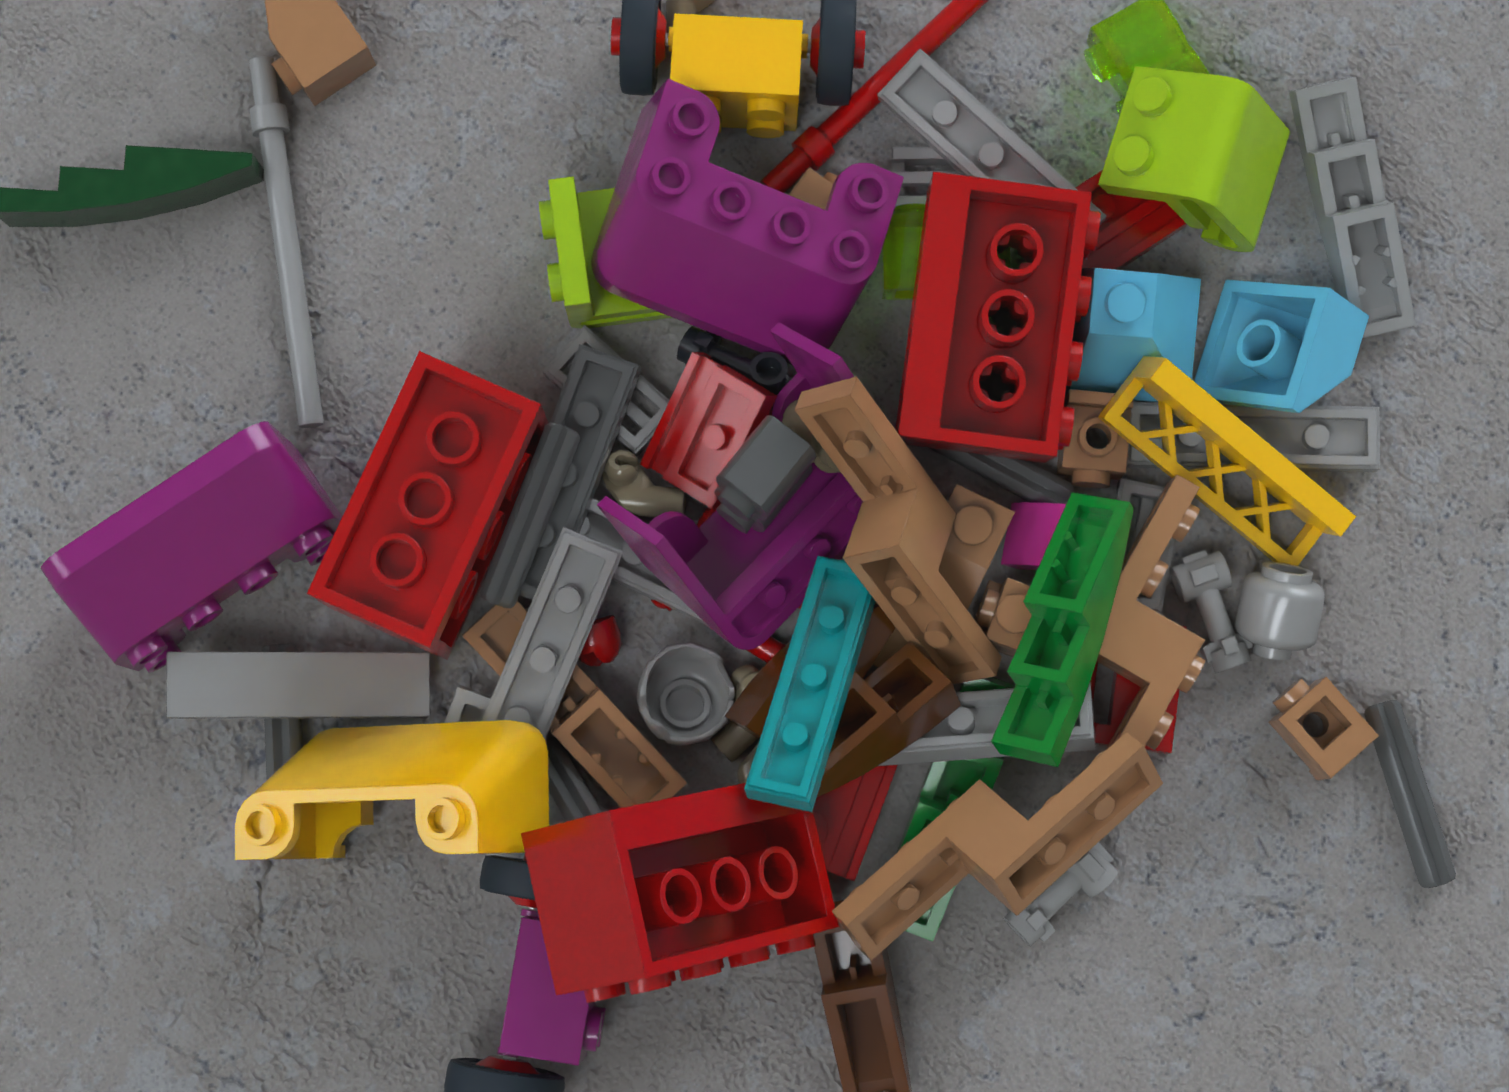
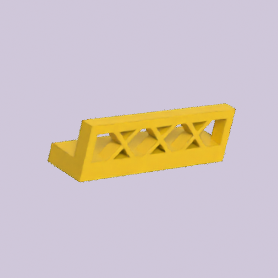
(1238, 443)

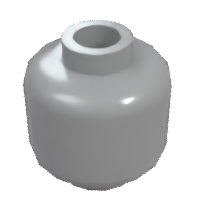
(1280, 610)

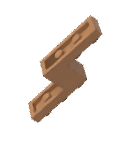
(897, 530)
(1141, 641)
(998, 846)

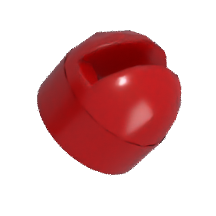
(602, 642)

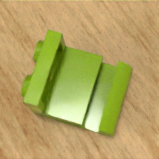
(1201, 148)
(576, 224)

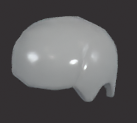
(685, 694)

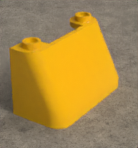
(469, 783)

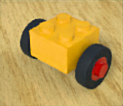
(741, 62)

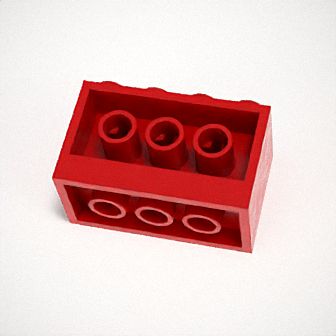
(965, 283)
(430, 506)
(676, 890)

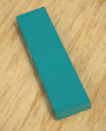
(811, 688)

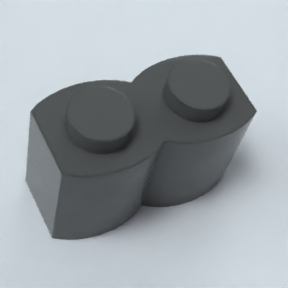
(763, 476)

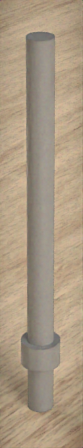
(270, 124)

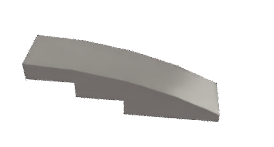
(1351, 204)

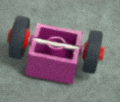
(535, 1019)

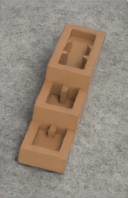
(586, 721)

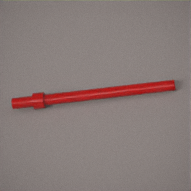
(816, 145)

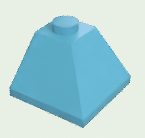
(1134, 318)
(1279, 345)

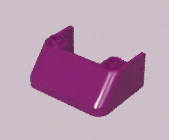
(755, 579)

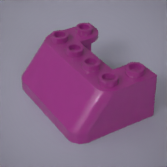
(730, 247)
(193, 546)

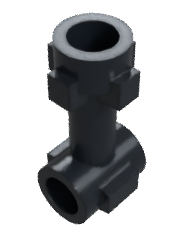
(765, 369)

